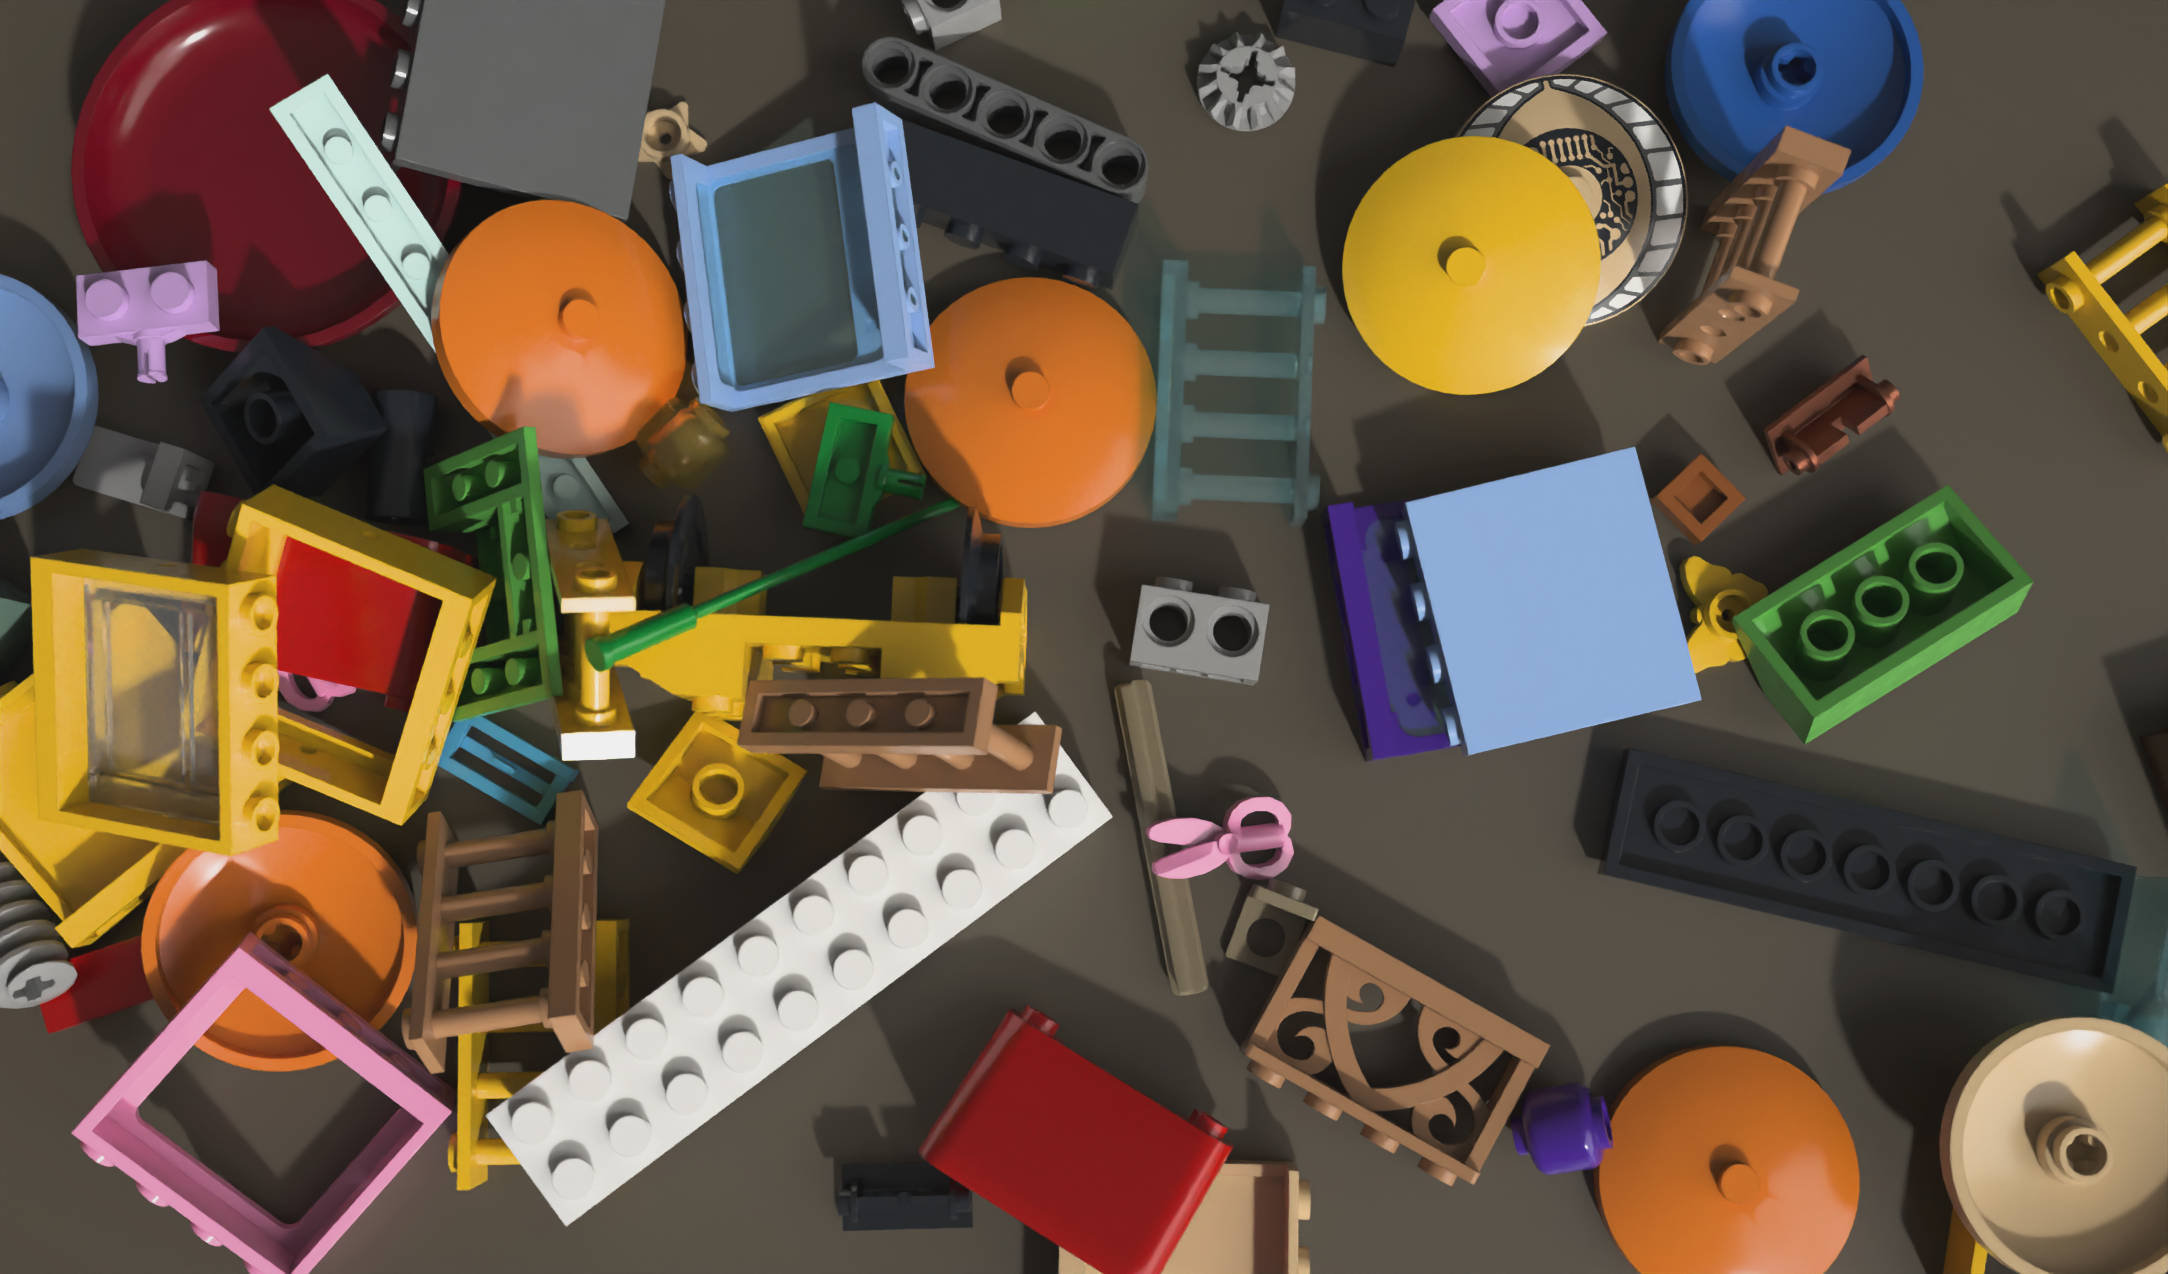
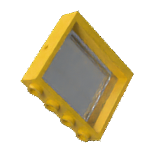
(156, 699)

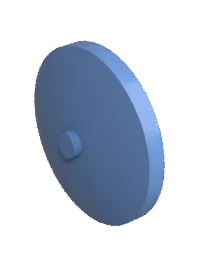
(44, 396)

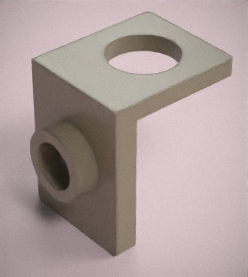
(1277, 902)

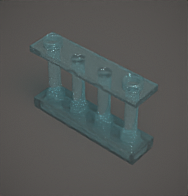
(1181, 423)

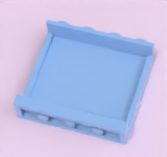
(1546, 602)

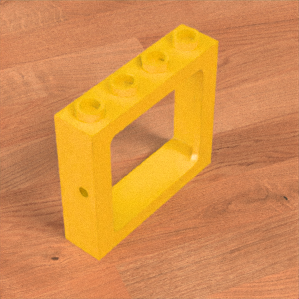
(326, 758)

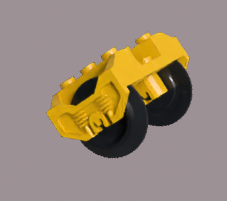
(932, 631)

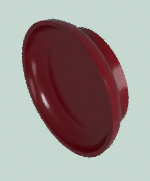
(194, 167)

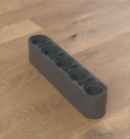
(987, 100)

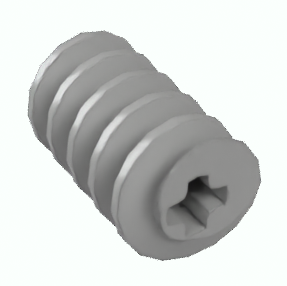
(30, 956)

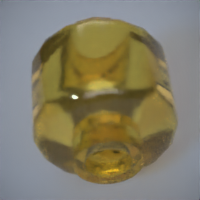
(682, 444)

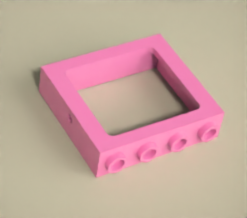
(217, 1210)

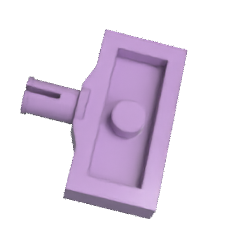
(148, 309)

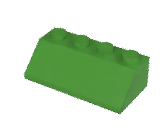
(1879, 613)

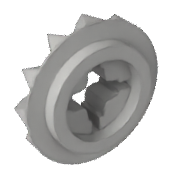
(1263, 103)

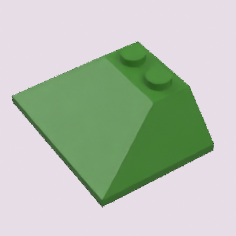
(500, 498)

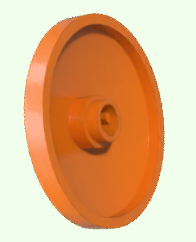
(559, 327)
(1032, 402)
(313, 896)
(1727, 1167)

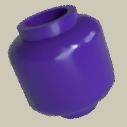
(1563, 1128)

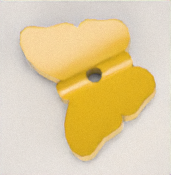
(1714, 591)

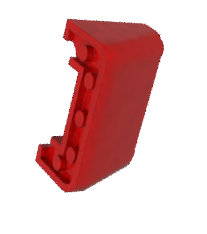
(335, 615)
(1076, 1149)

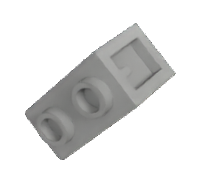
(143, 472)

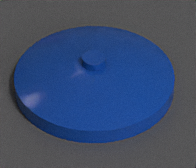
(1813, 65)

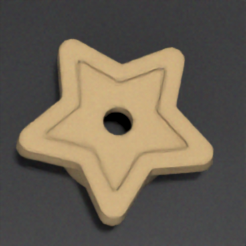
(673, 123)

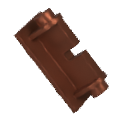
(1814, 426)

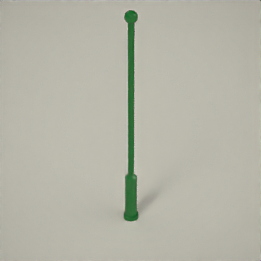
(606, 650)

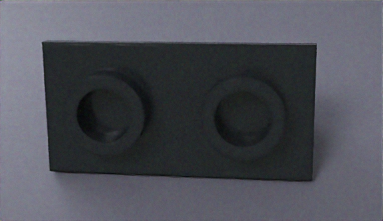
(902, 1197)

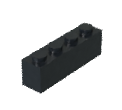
(1018, 209)

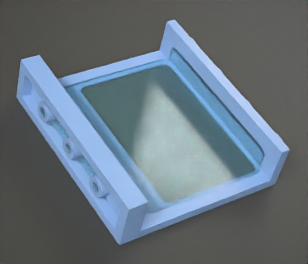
(802, 266)

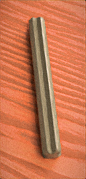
(1154, 803)

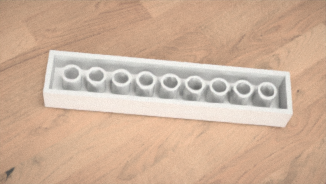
(783, 982)

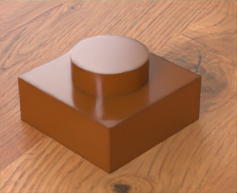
(1698, 499)

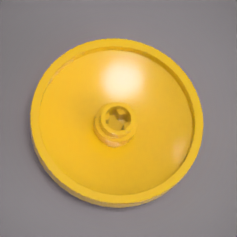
(1471, 265)

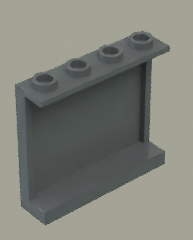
(526, 96)

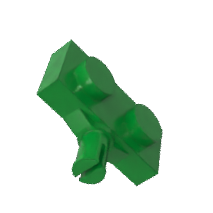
(854, 473)

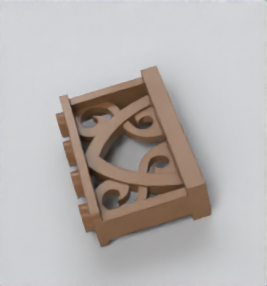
(1480, 1042)

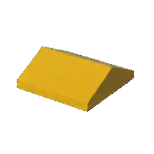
(717, 792)

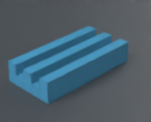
(538, 813)

